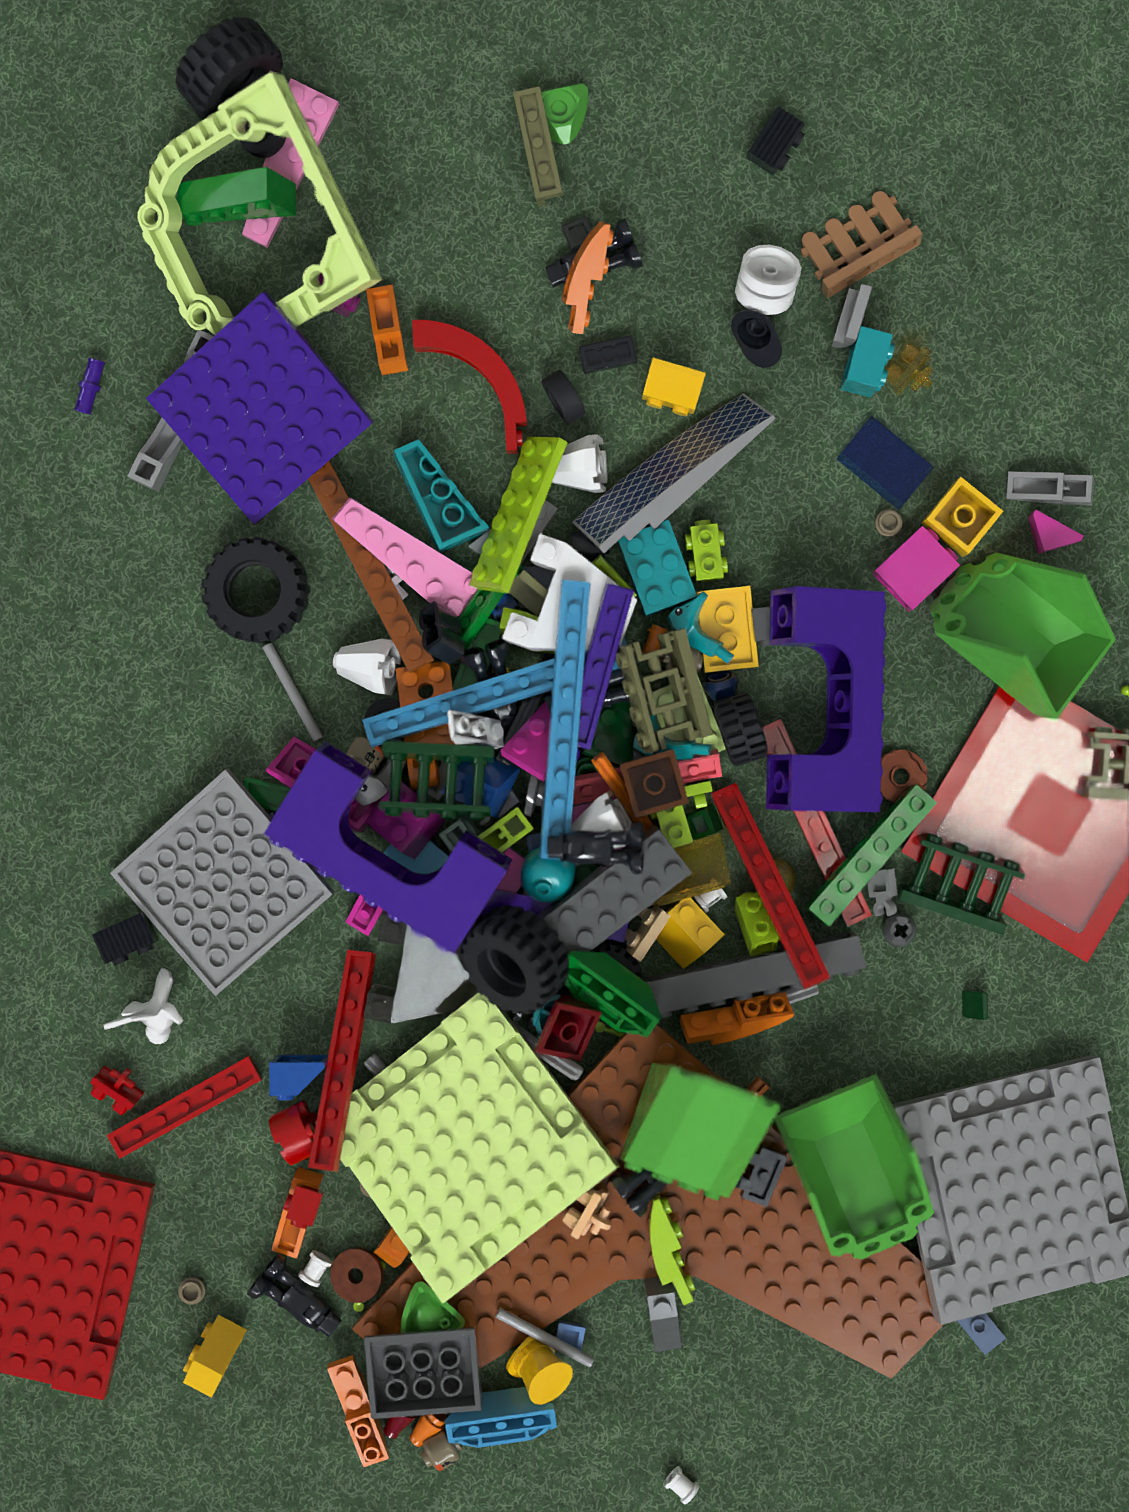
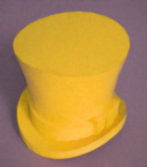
(540, 1369)

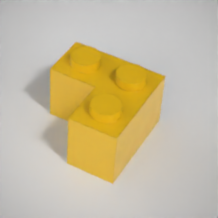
(211, 1359)

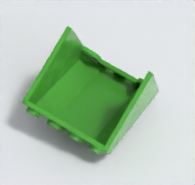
(1025, 628)
(695, 1130)
(857, 1168)

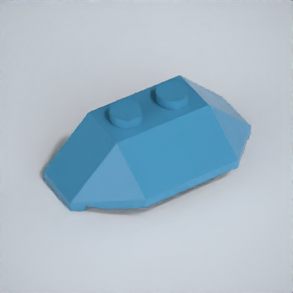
(503, 1419)

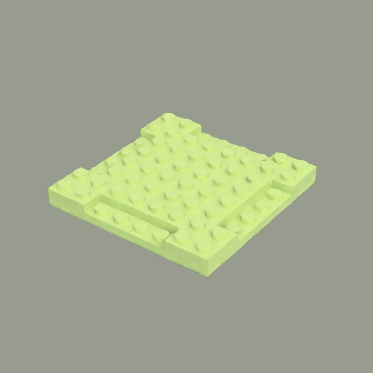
(469, 1145)

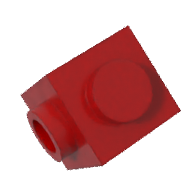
(303, 1205)

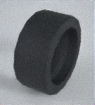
(563, 397)

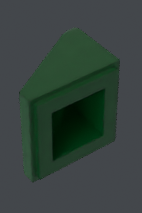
(704, 822)
(975, 1004)

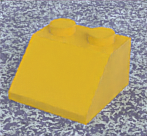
(673, 387)
(688, 932)

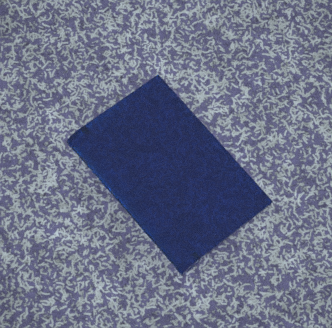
(885, 463)

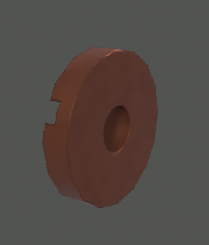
(908, 761)
(343, 1281)

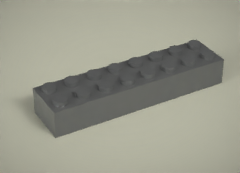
(746, 975)

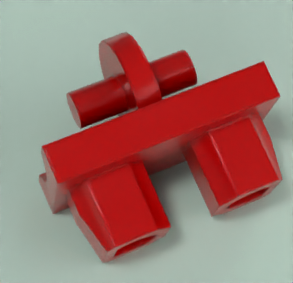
(118, 1087)

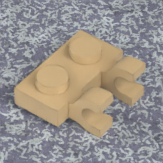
(652, 923)

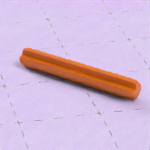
(618, 787)

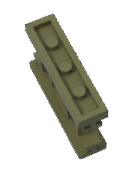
(684, 687)
(1106, 763)

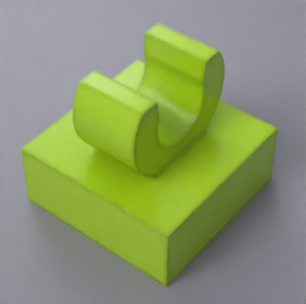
(697, 791)

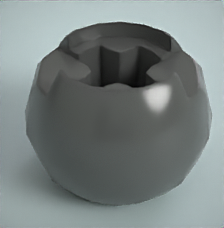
(909, 930)

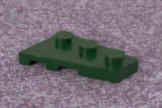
(613, 733)

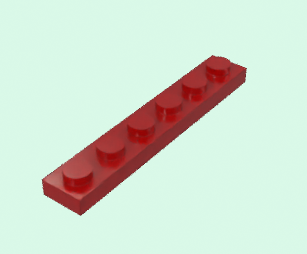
(184, 1106)

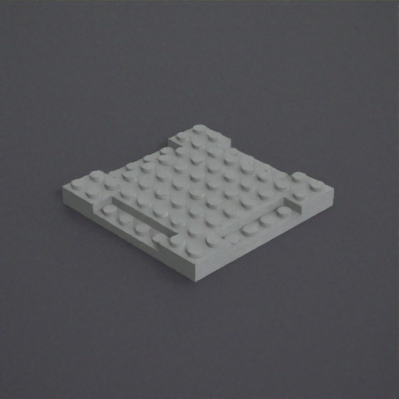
(1018, 1187)

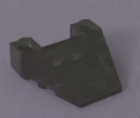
(427, 980)

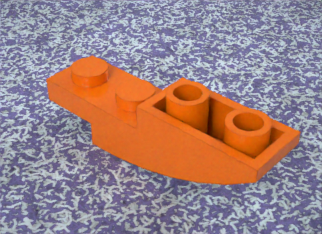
(588, 264)
(737, 1021)
(354, 1398)

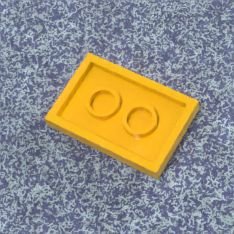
(728, 619)

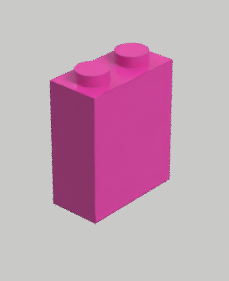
(916, 568)

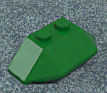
(614, 990)

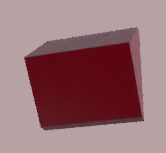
(568, 1028)

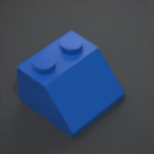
(497, 784)
(293, 1073)

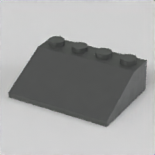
(423, 1373)

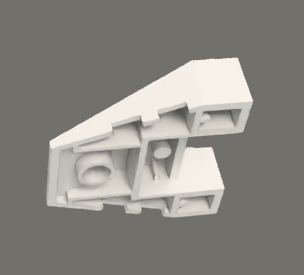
(567, 566)

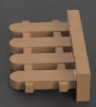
(858, 265)

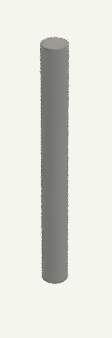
(292, 692)
(544, 1337)

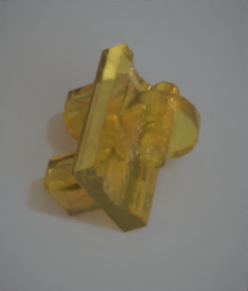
(917, 360)

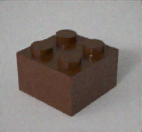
(654, 783)

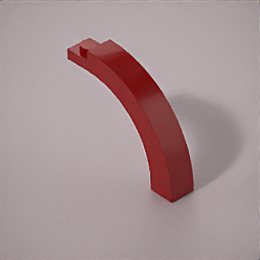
(458, 343)

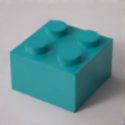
(866, 362)

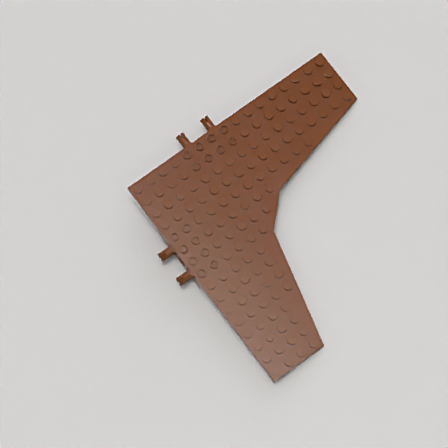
(758, 1253)

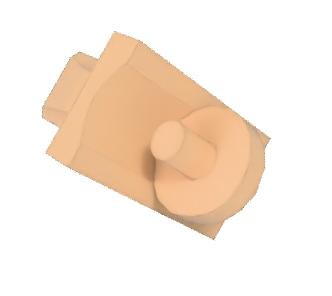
(581, 1222)

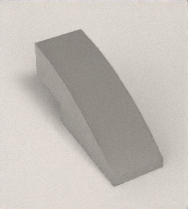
(1050, 488)

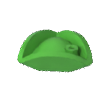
(565, 111)
(427, 1313)

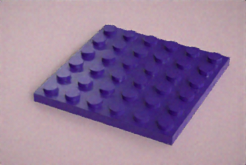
(260, 408)

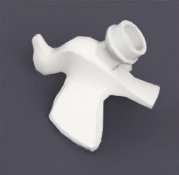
(155, 1014)

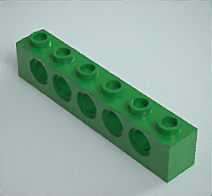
(870, 854)

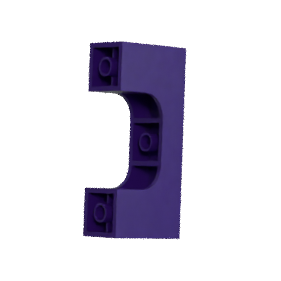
(850, 638)
(318, 831)

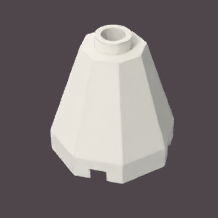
(583, 465)
(369, 665)
(603, 815)

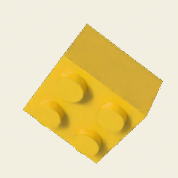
(962, 517)

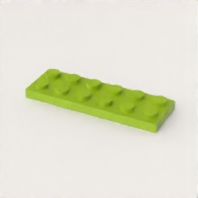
(517, 514)

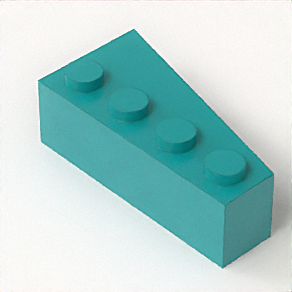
(442, 507)

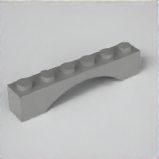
(164, 444)

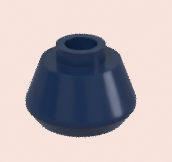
(720, 685)

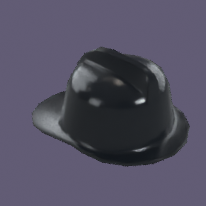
(757, 337)

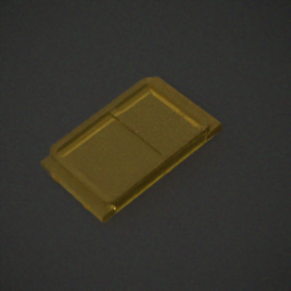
(708, 866)

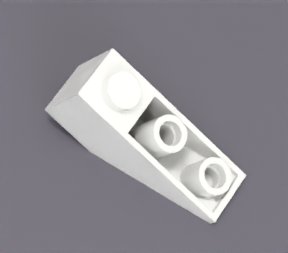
(475, 730)

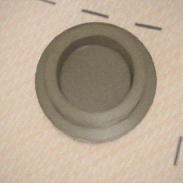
(888, 522)
(192, 1290)

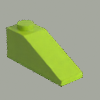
(507, 831)

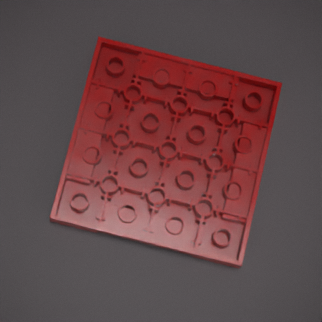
(66, 1269)

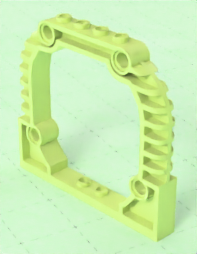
(272, 109)

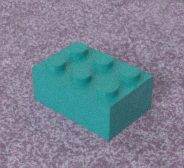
(657, 569)

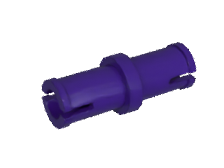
(89, 386)

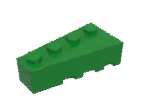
(237, 197)

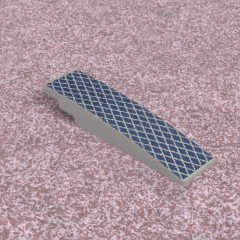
(672, 473)

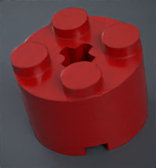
(294, 1131)

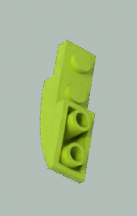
(665, 1244)

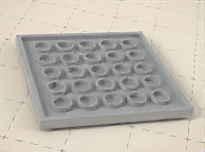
(220, 883)

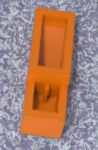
(387, 330)
(289, 1237)

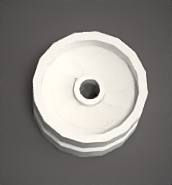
(767, 279)

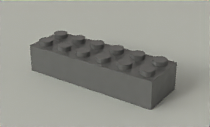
(614, 895)

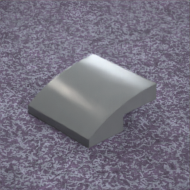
(851, 316)

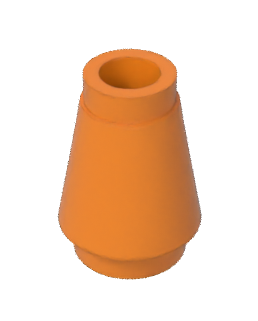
(427, 1427)

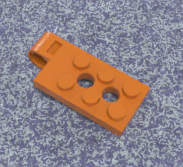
(409, 684)

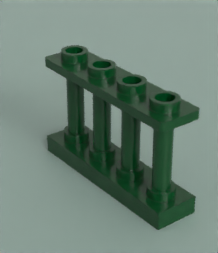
(424, 755)
(965, 910)

